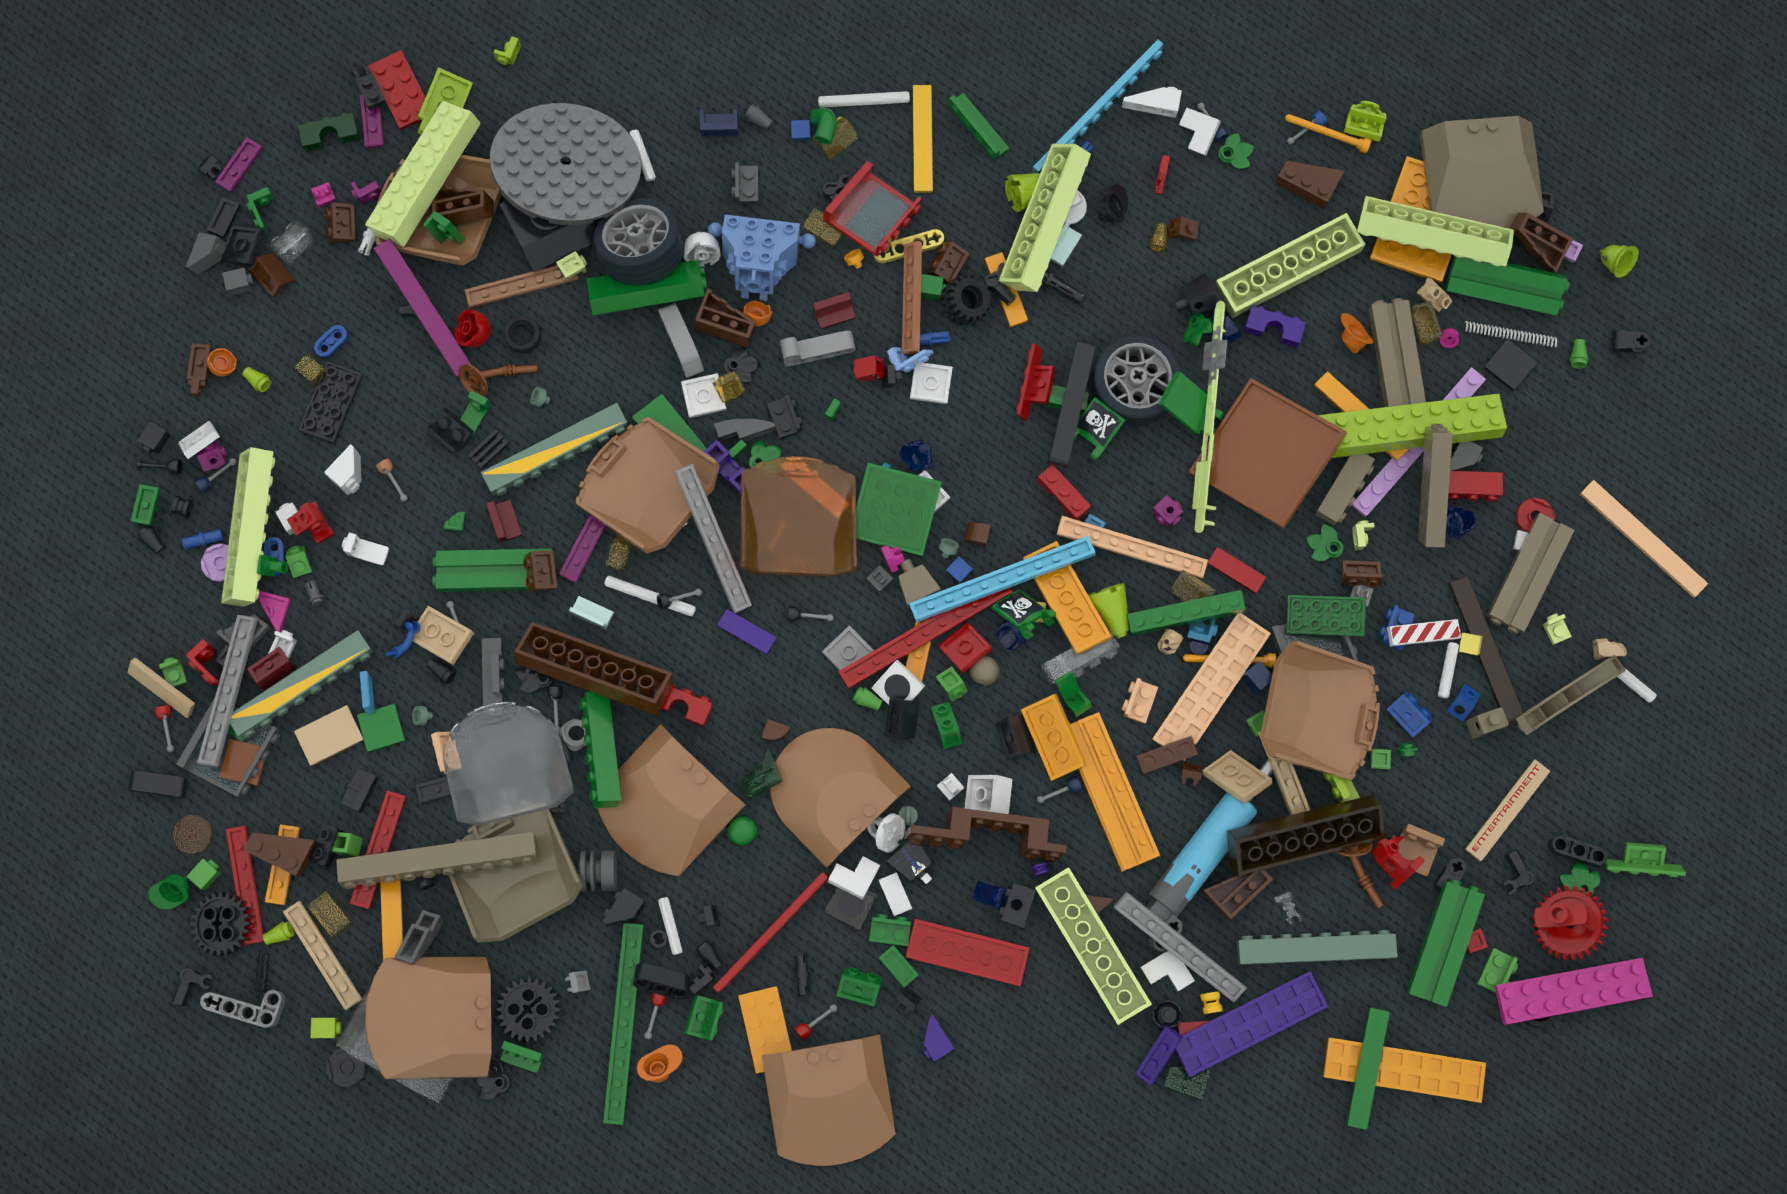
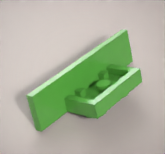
(1645, 859)

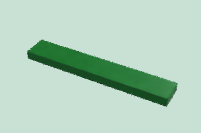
(1368, 1068)

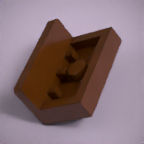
(1361, 573)

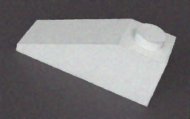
(1158, 101)

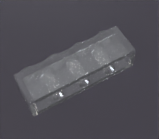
(1075, 663)

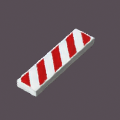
(1423, 632)

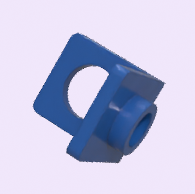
(1467, 699)

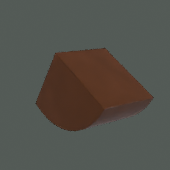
(977, 533)
(775, 731)

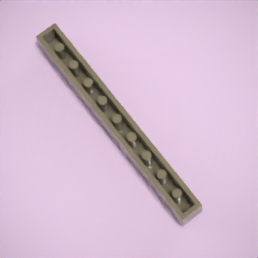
(437, 859)

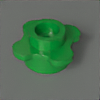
(1407, 749)

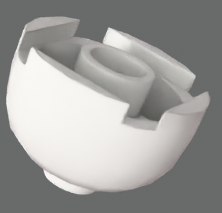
(702, 247)

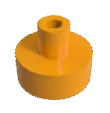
(854, 258)

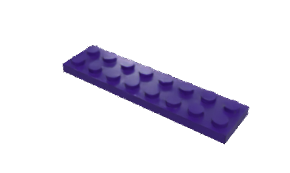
(1250, 1023)

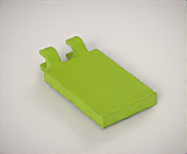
(445, 88)

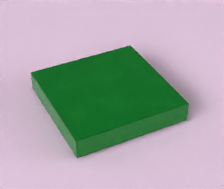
(381, 728)

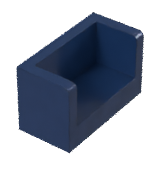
(719, 124)
(1257, 678)

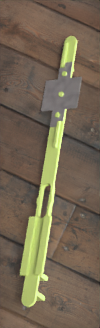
(1213, 360)

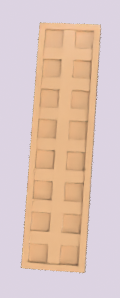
(1213, 681)

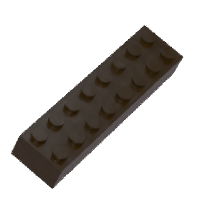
(1305, 835)

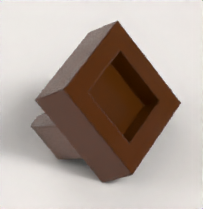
(1191, 771)

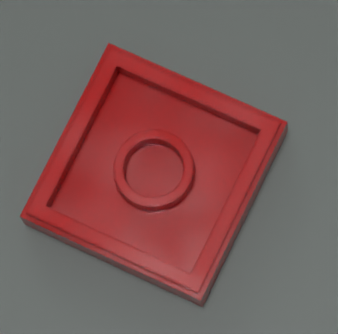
(965, 647)

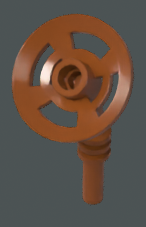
(477, 378)
(1353, 853)

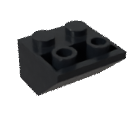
(625, 909)

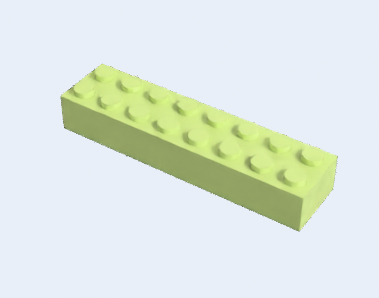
(423, 173)
(1044, 217)
(1435, 231)
(1289, 265)
(247, 527)
(1093, 946)

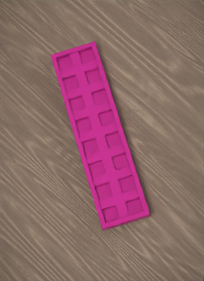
(1573, 991)

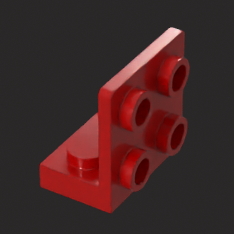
(200, 654)

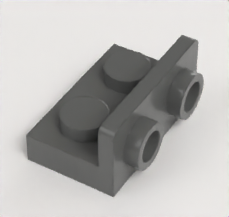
(745, 183)

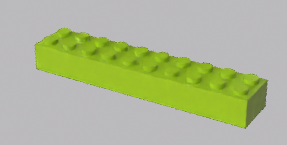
(1405, 424)

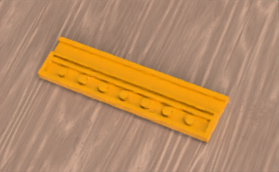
(1113, 795)

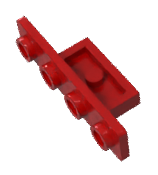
(1036, 384)

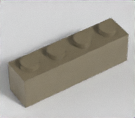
(1344, 487)

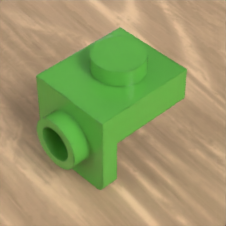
(298, 561)

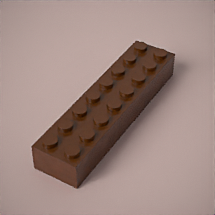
(594, 668)

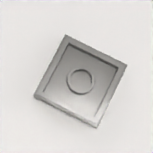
(846, 649)

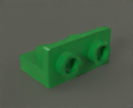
(442, 228)
(890, 931)
(859, 986)
(521, 1056)

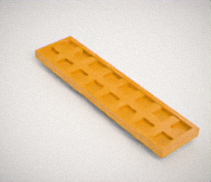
(1410, 1071)

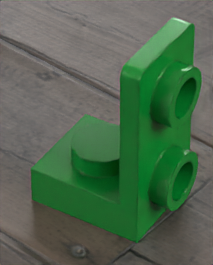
(259, 198)
(475, 411)
(946, 725)

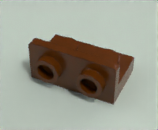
(340, 222)
(948, 261)
(540, 571)

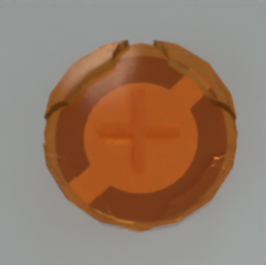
(192, 834)

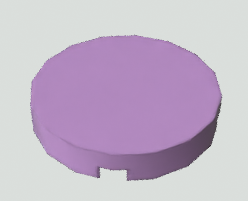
(214, 562)

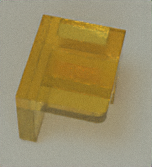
(309, 369)
(728, 386)

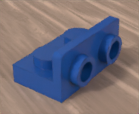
(1395, 618)
(1410, 713)

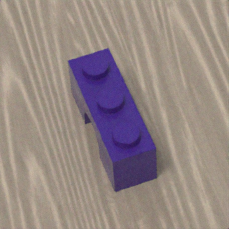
(1290, 328)
(728, 467)

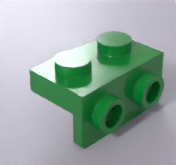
(704, 1017)

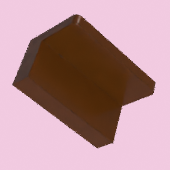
(271, 273)

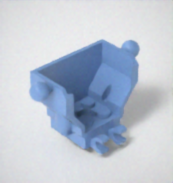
(759, 251)

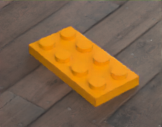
(1053, 737)
(764, 1024)

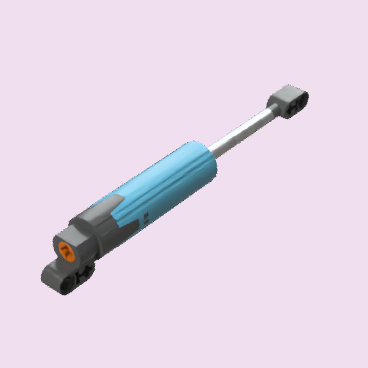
(1198, 859)

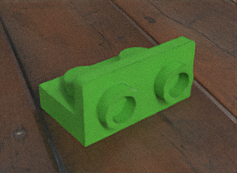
(1497, 970)

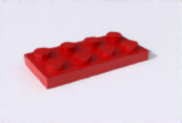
(399, 88)

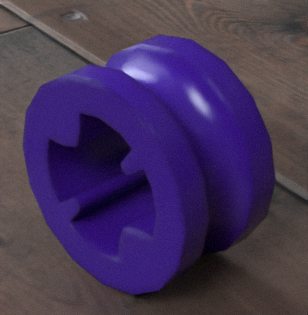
(1040, 869)

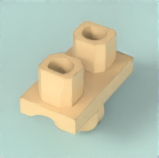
(1435, 294)

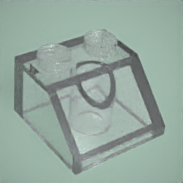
(292, 242)

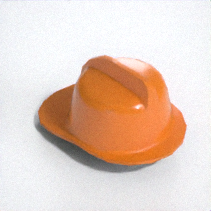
(1354, 333)
(659, 1063)

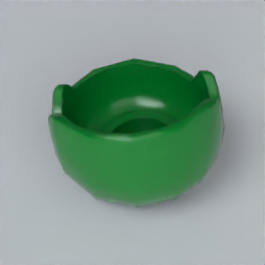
(741, 830)

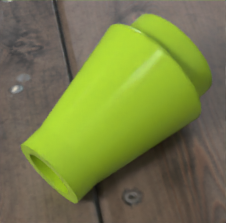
(258, 380)
(279, 933)

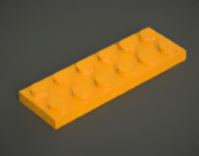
(1072, 606)

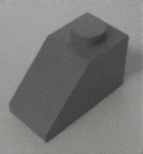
(205, 252)
(1465, 456)

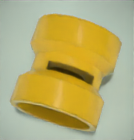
(1211, 1007)

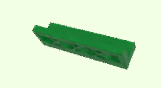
(978, 126)

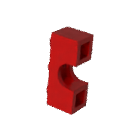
(1071, 500)
(698, 708)

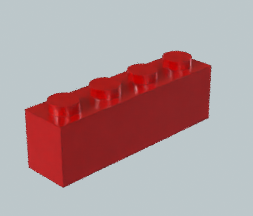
(1475, 485)

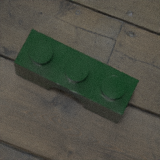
(314, 132)

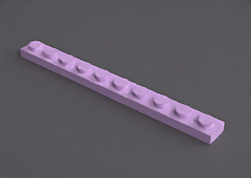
(1395, 469)

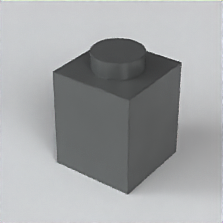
(238, 281)

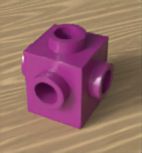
(212, 456)
(1164, 506)

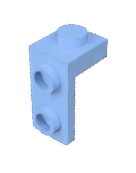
(902, 363)

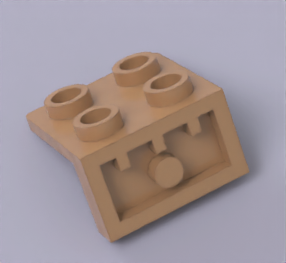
(1422, 843)

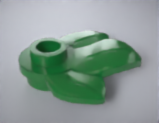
(1238, 152)
(1197, 326)
(763, 454)
(1322, 542)
(1580, 878)

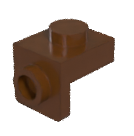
(1183, 228)

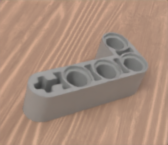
(681, 340)
(816, 348)
(241, 1007)

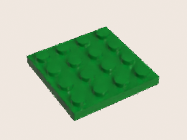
(896, 508)

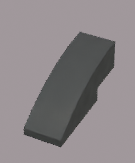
(743, 428)
(419, 937)

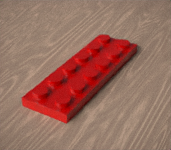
(967, 952)

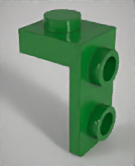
(1071, 694)

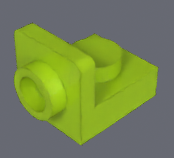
(510, 52)

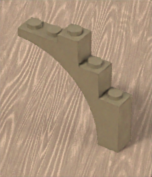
(1570, 694)

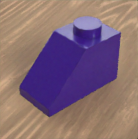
(935, 1041)

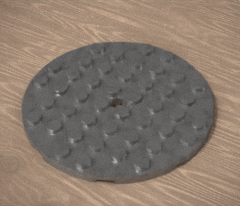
(530, 170)

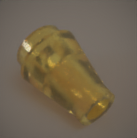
(1159, 238)

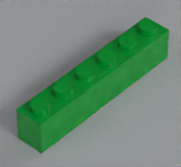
(1187, 612)
(601, 750)

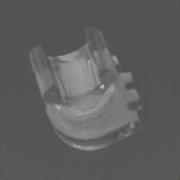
(1288, 905)

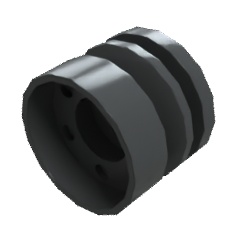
(598, 870)

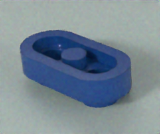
(329, 340)
(279, 553)

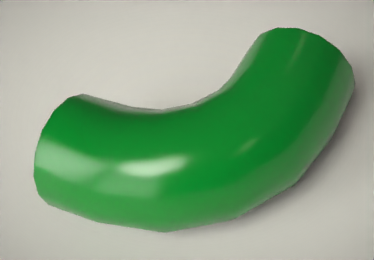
(826, 124)

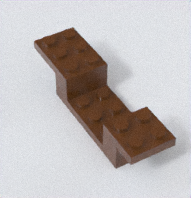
(960, 820)

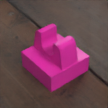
(323, 194)
(893, 557)

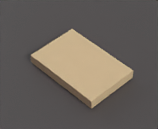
(442, 635)
(329, 735)
(1237, 776)

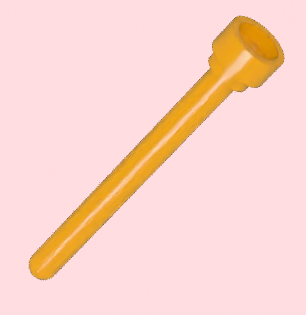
(1361, 144)
(1268, 660)

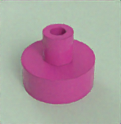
(1450, 338)

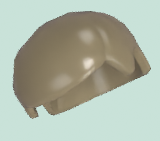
(985, 671)

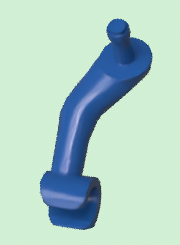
(399, 650)

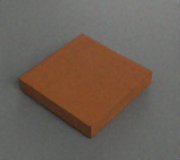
(238, 760)

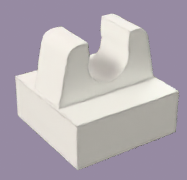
(950, 786)

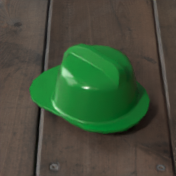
(169, 892)

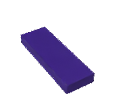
(747, 631)
(1159, 1055)

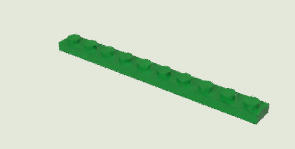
(623, 1025)

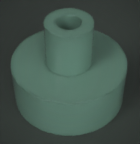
(539, 397)
(948, 547)
(421, 715)

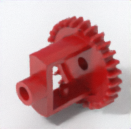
(1566, 910)

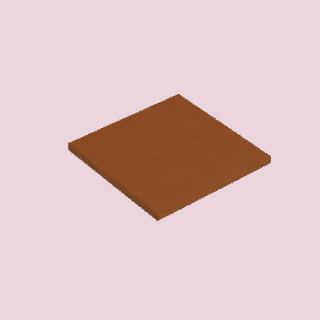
(1270, 452)

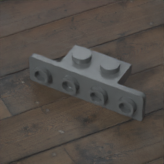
(492, 670)

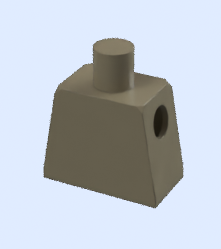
(916, 582)
(1488, 723)

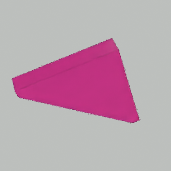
(275, 608)

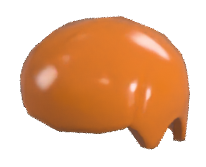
(758, 312)
(221, 362)

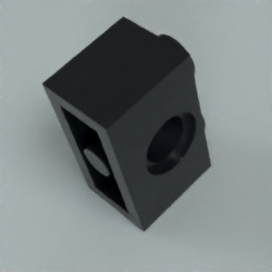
(1022, 894)

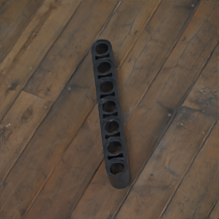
(1072, 403)

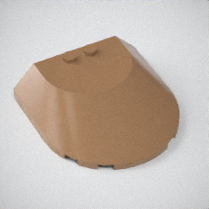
(832, 789)

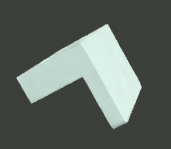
(1065, 245)
(591, 612)

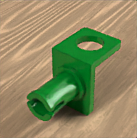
(269, 565)

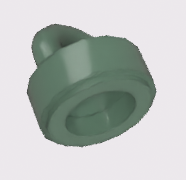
(909, 815)

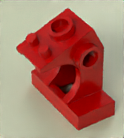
(312, 519)
(1390, 859)

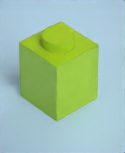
(325, 1028)

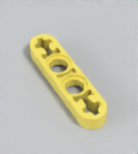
(932, 245)

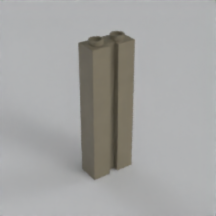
(1396, 353)
(1435, 486)
(1529, 574)

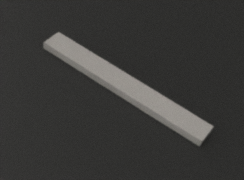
(712, 538)
(227, 691)
(1180, 947)

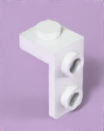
(364, 549)

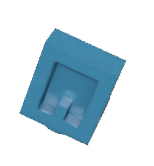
(1202, 631)

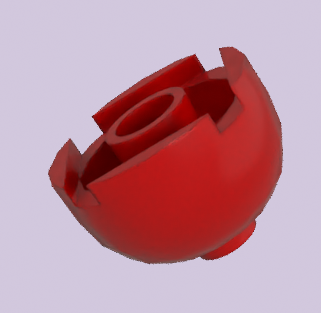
(472, 329)

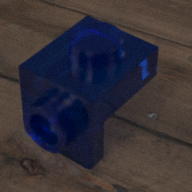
(989, 894)

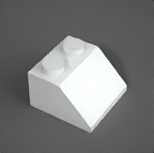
(346, 471)
(988, 793)

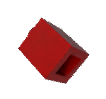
(869, 368)

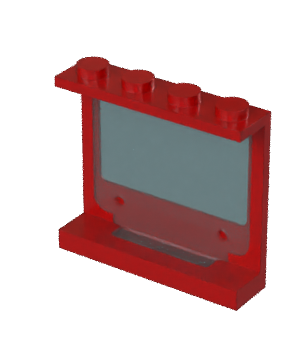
(870, 211)

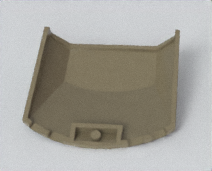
(1482, 169)
(517, 896)

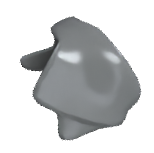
(572, 745)

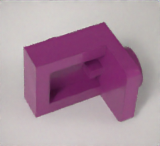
(367, 193)

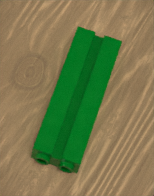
(682, 283)
(1508, 284)
(481, 570)
(1445, 942)

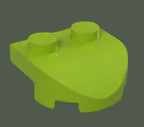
(1365, 121)

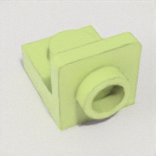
(572, 265)
(1359, 537)
(1556, 629)

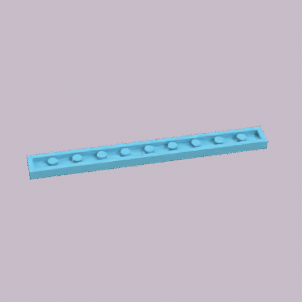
(1105, 101)
(1002, 579)

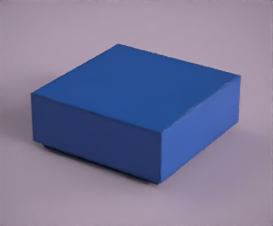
(800, 129)
(959, 570)

